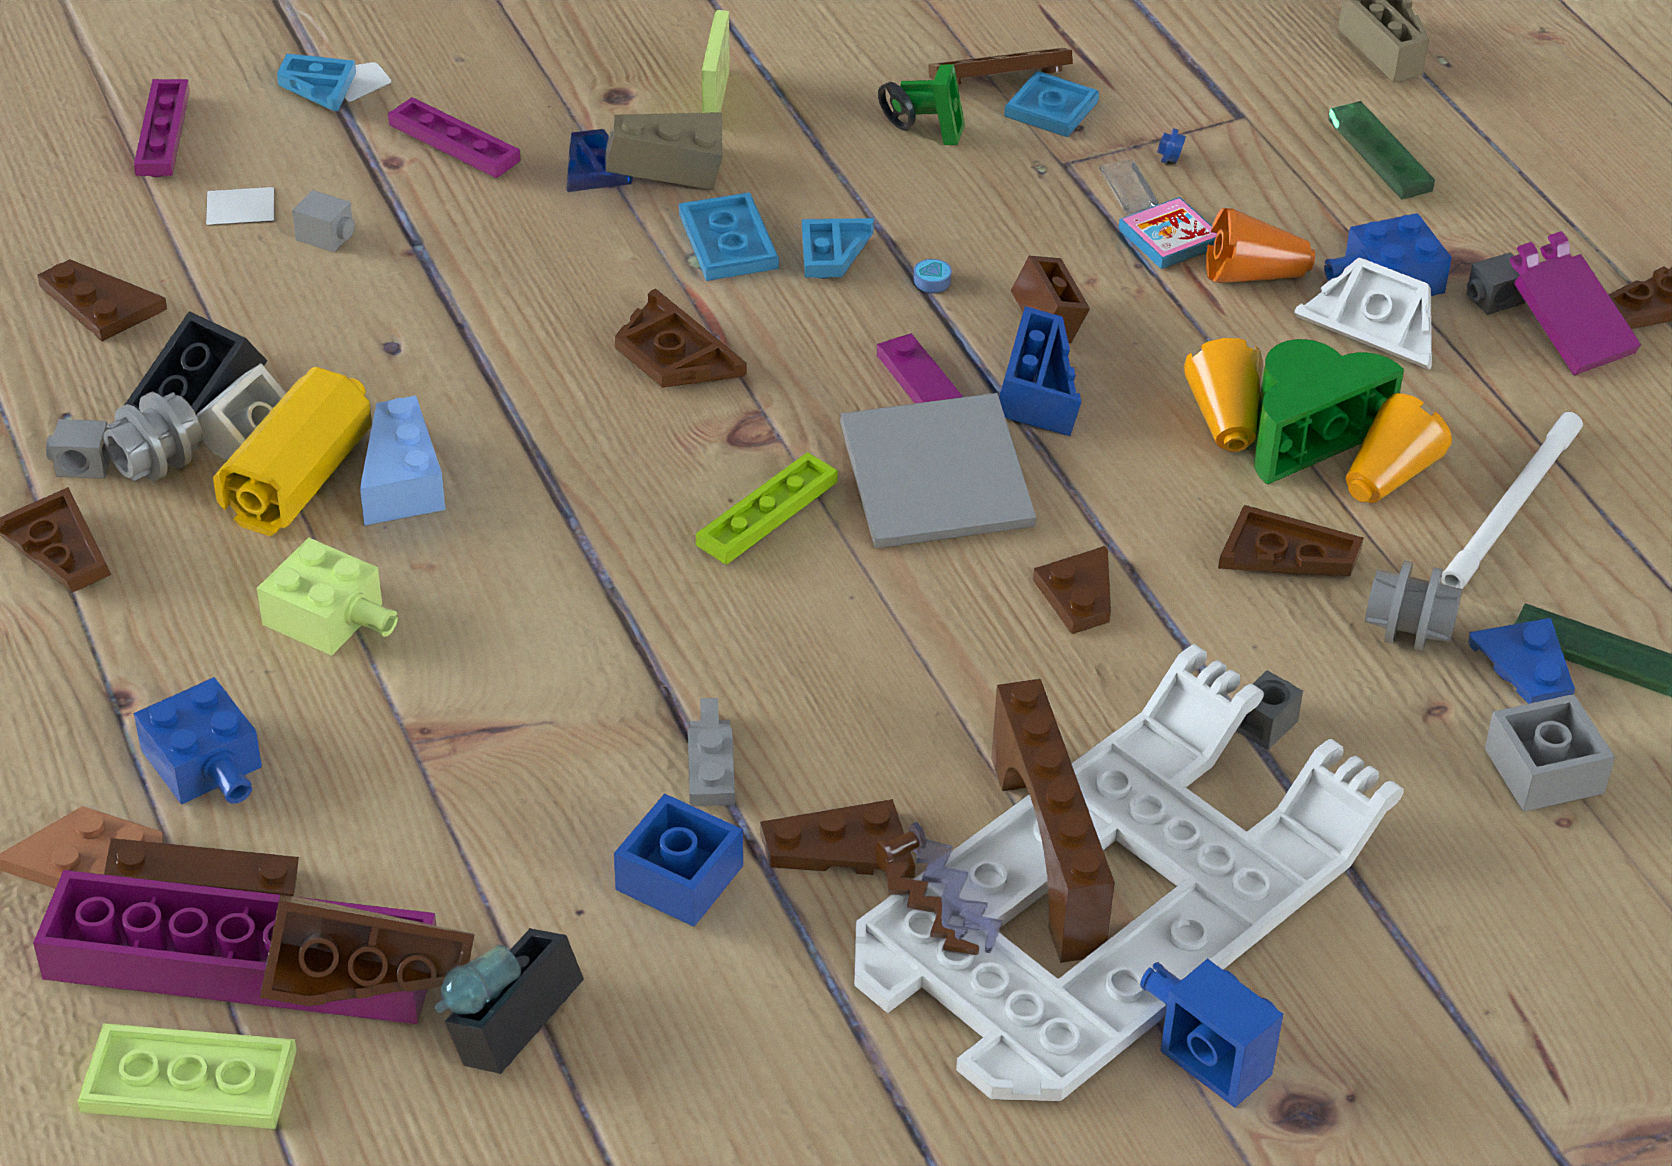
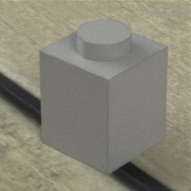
(323, 221)

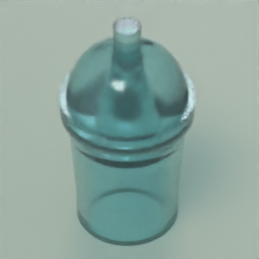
(478, 981)

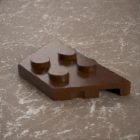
(675, 346)

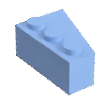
(400, 465)

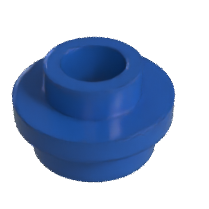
(1171, 146)

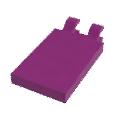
(1572, 305)

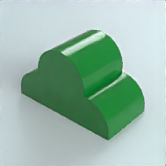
(1317, 404)

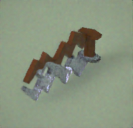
(945, 906)

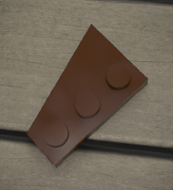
(98, 299)

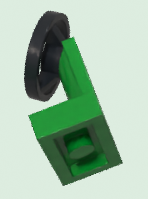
(927, 97)

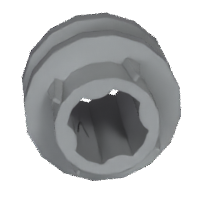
(149, 438)
(1413, 605)

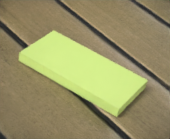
(188, 1076)

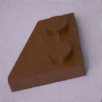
(1078, 589)

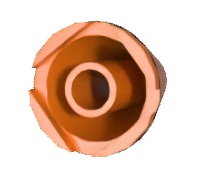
(1254, 250)

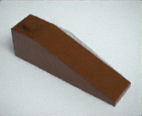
(346, 953)

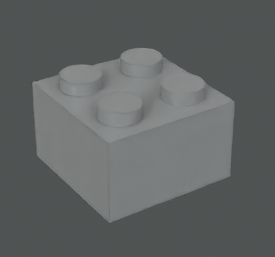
(1549, 752)

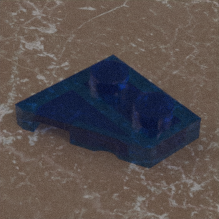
(588, 162)

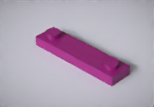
(162, 127)
(454, 137)
(915, 370)

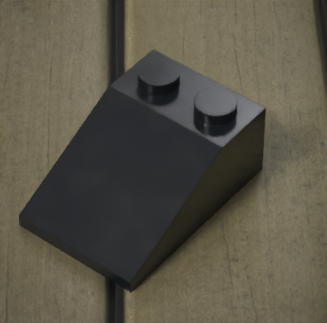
(198, 363)

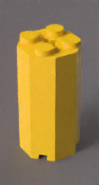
(293, 450)

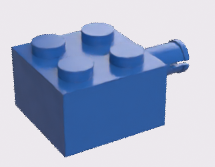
(1400, 245)
(200, 743)
(1217, 1028)

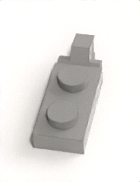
(710, 758)

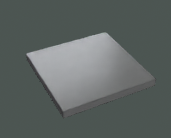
(937, 470)

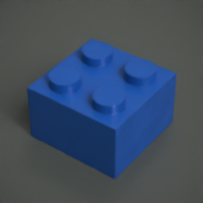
(678, 859)

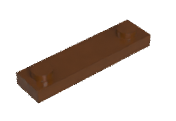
(1048, 60)
(203, 866)

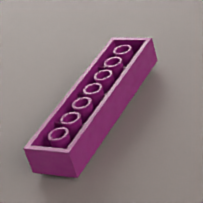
(183, 942)

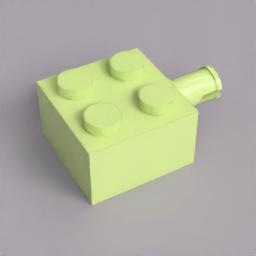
(323, 597)

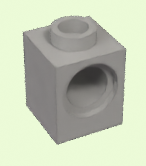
(78, 449)

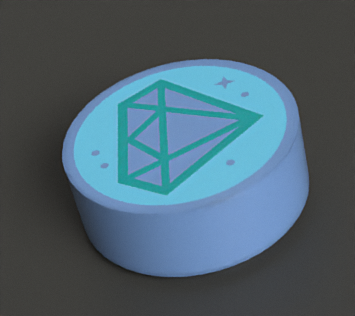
(932, 275)

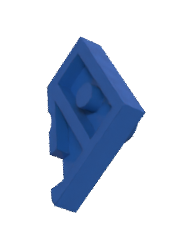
(1527, 658)

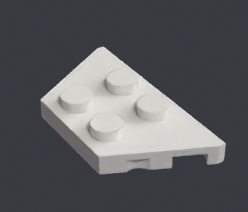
(1376, 310)

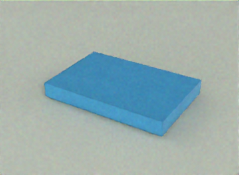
(728, 236)

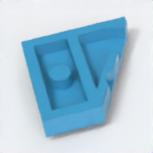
(317, 78)
(833, 244)

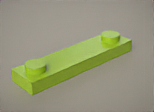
(766, 508)

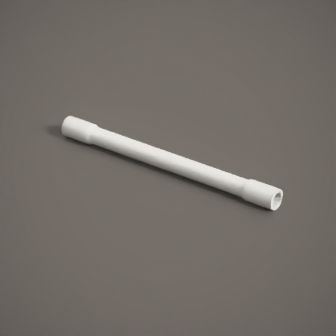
(1468, 560)

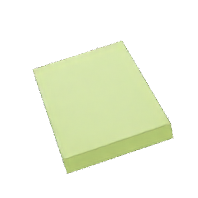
(716, 64)

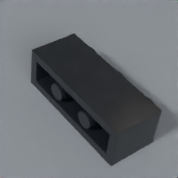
(519, 1011)

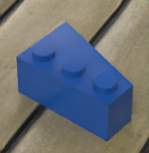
(1039, 376)

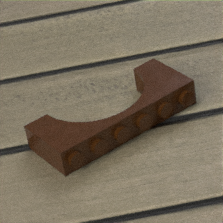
(1033, 756)

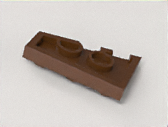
(1646, 301)
(56, 540)
(1288, 545)
(833, 838)

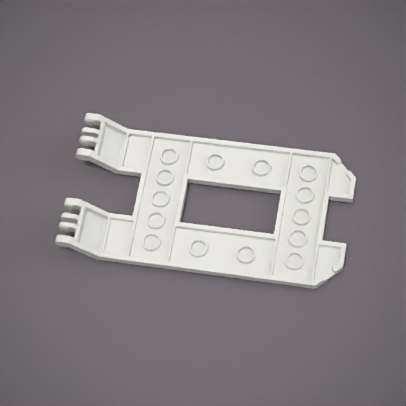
(1230, 890)

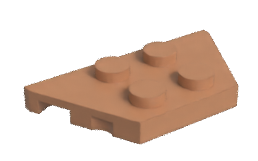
(72, 844)

